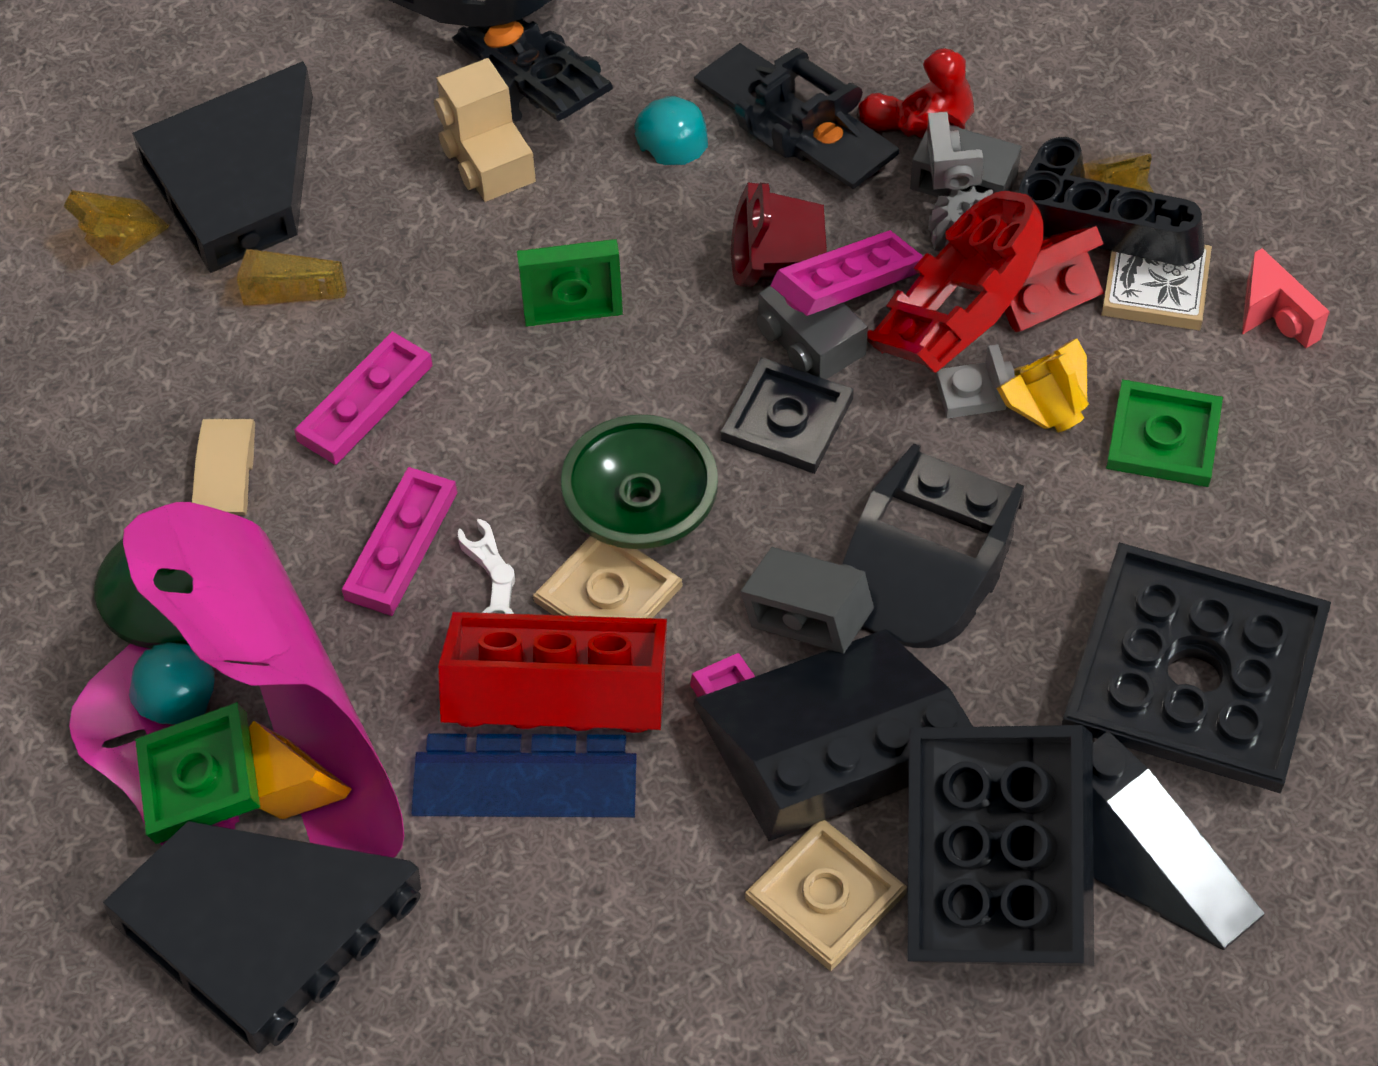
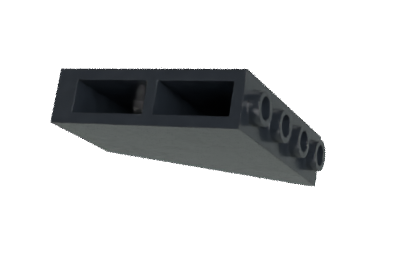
(234, 165)
(259, 920)

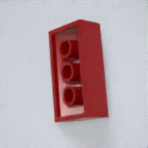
(553, 671)

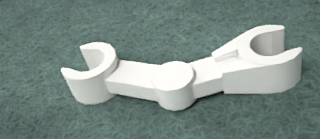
(501, 574)

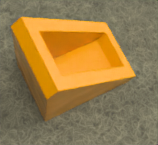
(290, 778)

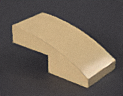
(224, 464)

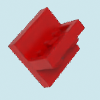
(1058, 280)

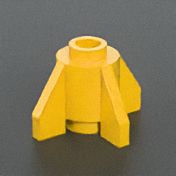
(1051, 388)

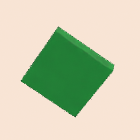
(570, 282)
(1165, 433)
(197, 772)

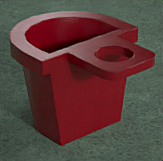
(773, 233)

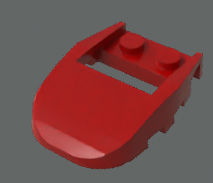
(987, 252)

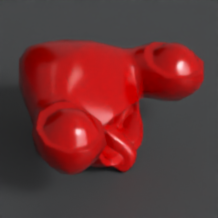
(945, 93)

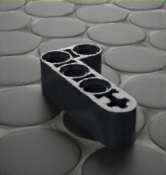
(1126, 217)

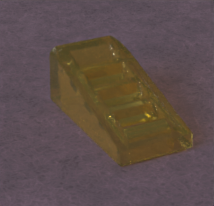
(288, 278)

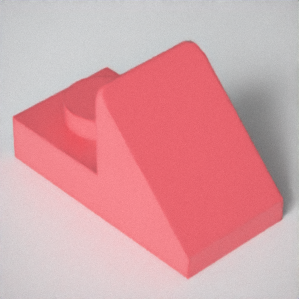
(1279, 295)

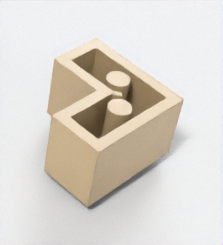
(481, 131)

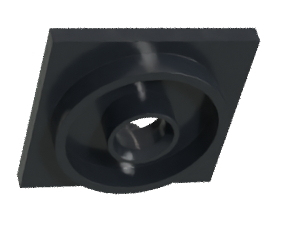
(1248, 630)

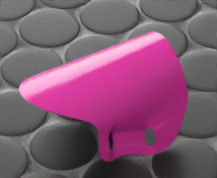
(242, 613)

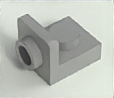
(949, 164)
(973, 387)

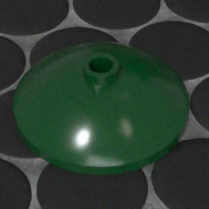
(636, 459)
(129, 612)

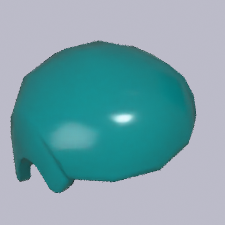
(672, 131)
(171, 684)

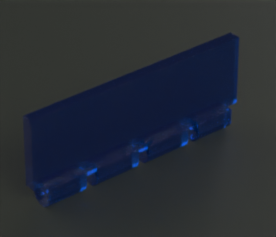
(511, 783)

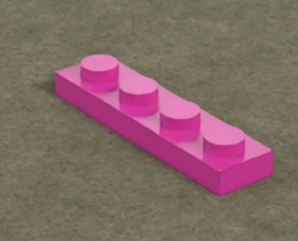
(846, 272)

